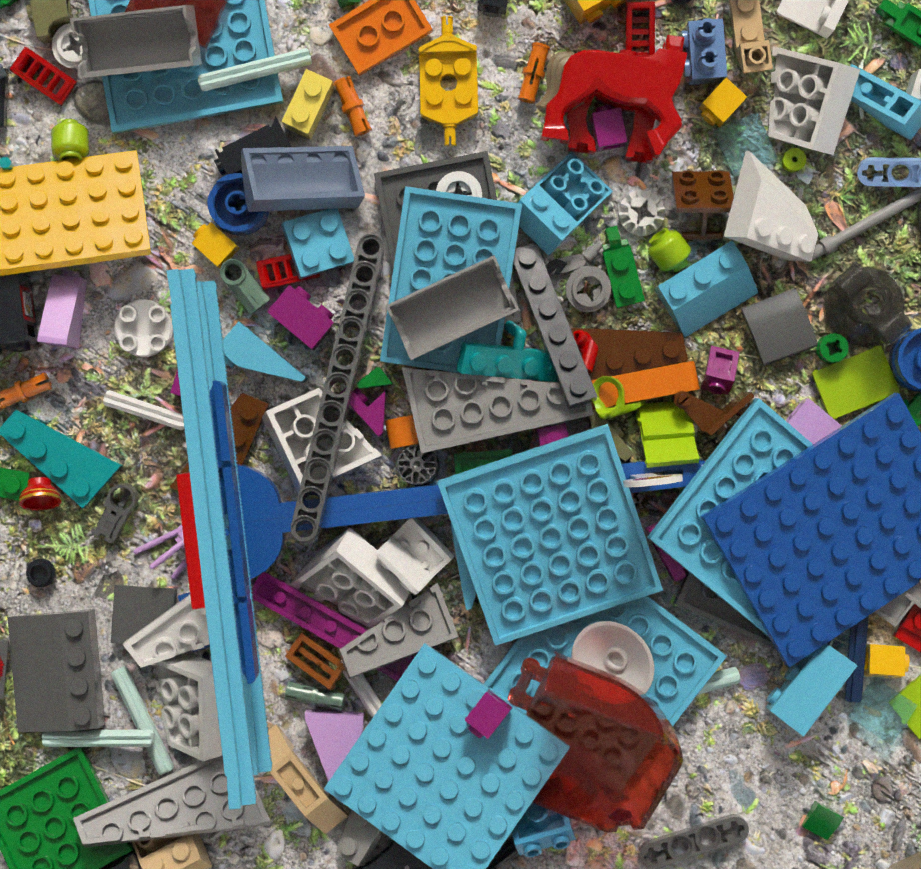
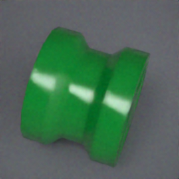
(827, 350)

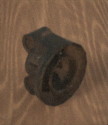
(844, 313)

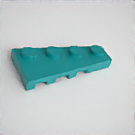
(62, 459)

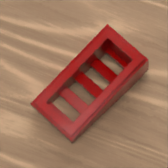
(650, 19)
(23, 61)
(279, 282)

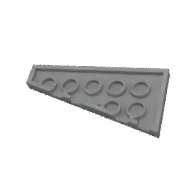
(470, 408)
(173, 806)

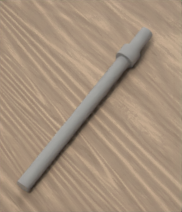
(829, 244)

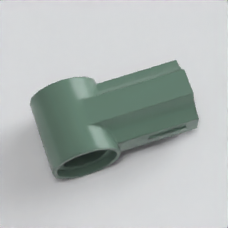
(245, 288)

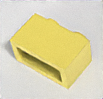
(308, 104)

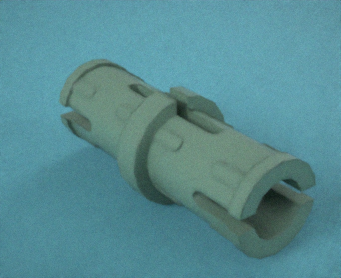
(315, 696)

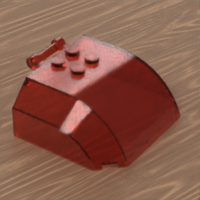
(618, 739)

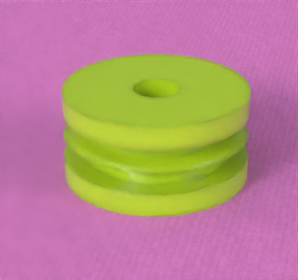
(799, 157)

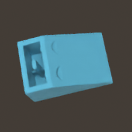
(561, 202)

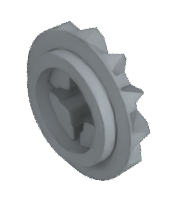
(600, 293)

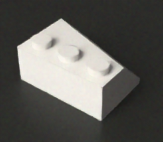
(809, 99)
(770, 215)
(292, 430)
(352, 579)
(190, 706)

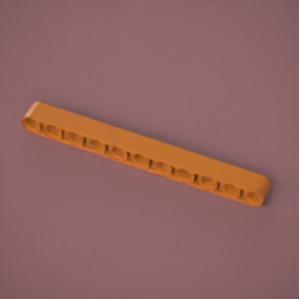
(637, 386)

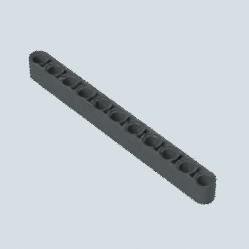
(338, 374)

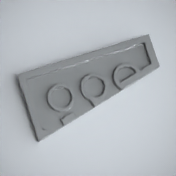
(401, 634)
(358, 840)

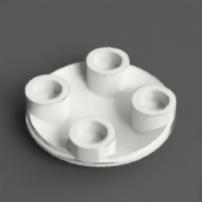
(143, 328)

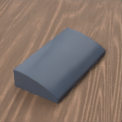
(301, 178)

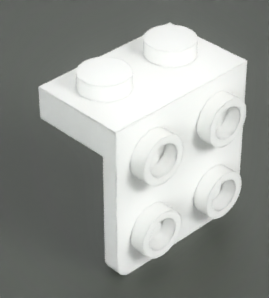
(414, 555)

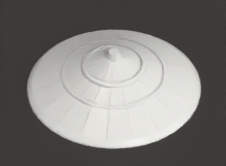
(616, 651)

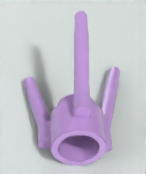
(180, 544)

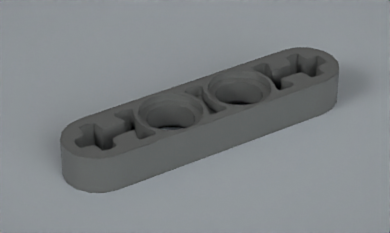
(694, 846)

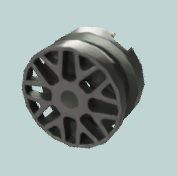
(418, 468)

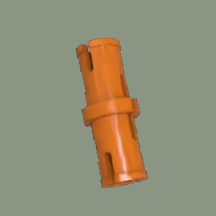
(529, 91)
(352, 106)
(24, 390)

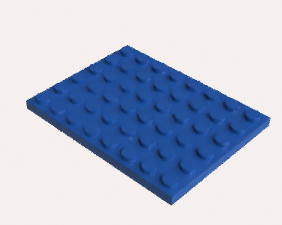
(828, 530)

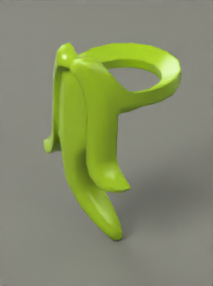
(620, 408)

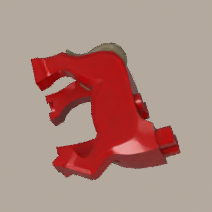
(618, 80)

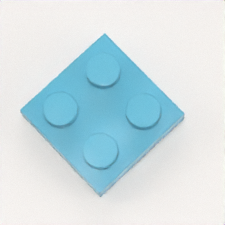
(317, 242)

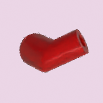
(587, 348)

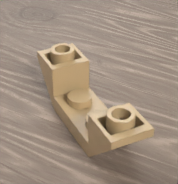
(748, 36)
(300, 785)

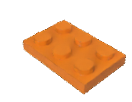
(379, 31)

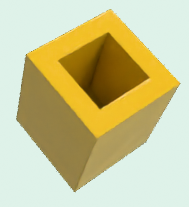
(722, 103)
(214, 244)
(886, 661)

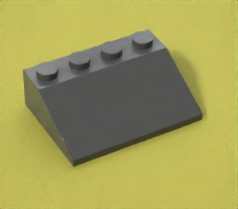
(56, 671)

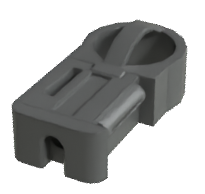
(114, 515)

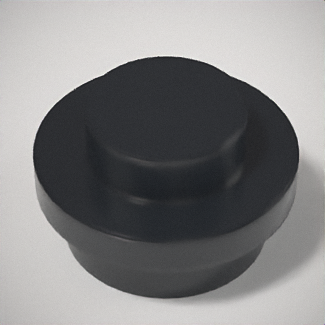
(41, 572)

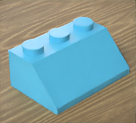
(707, 289)
(810, 687)

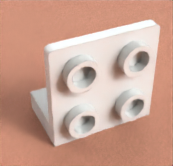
(814, 15)

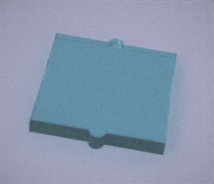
(744, 136)
(882, 711)

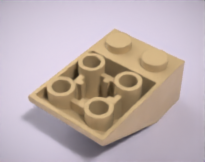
(173, 853)

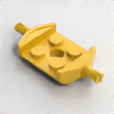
(448, 58)

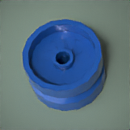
(906, 360)

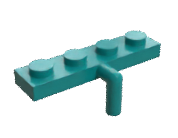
(506, 360)

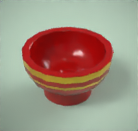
(39, 495)

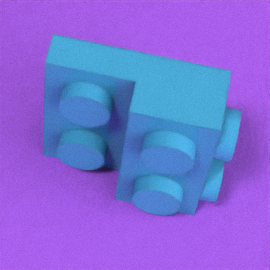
(542, 829)

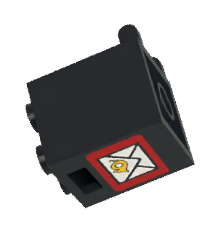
(17, 313)

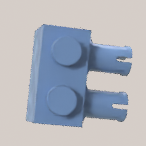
(705, 51)

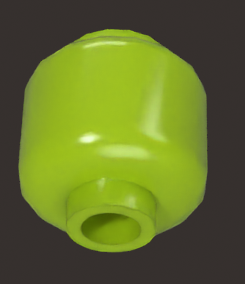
(69, 140)
(669, 250)

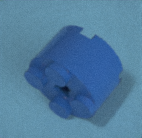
(221, 202)

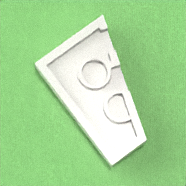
(170, 634)

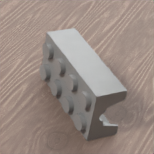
(137, 41)
(452, 307)

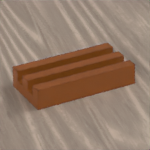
(335, 674)

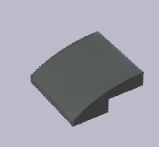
(779, 327)
(137, 607)

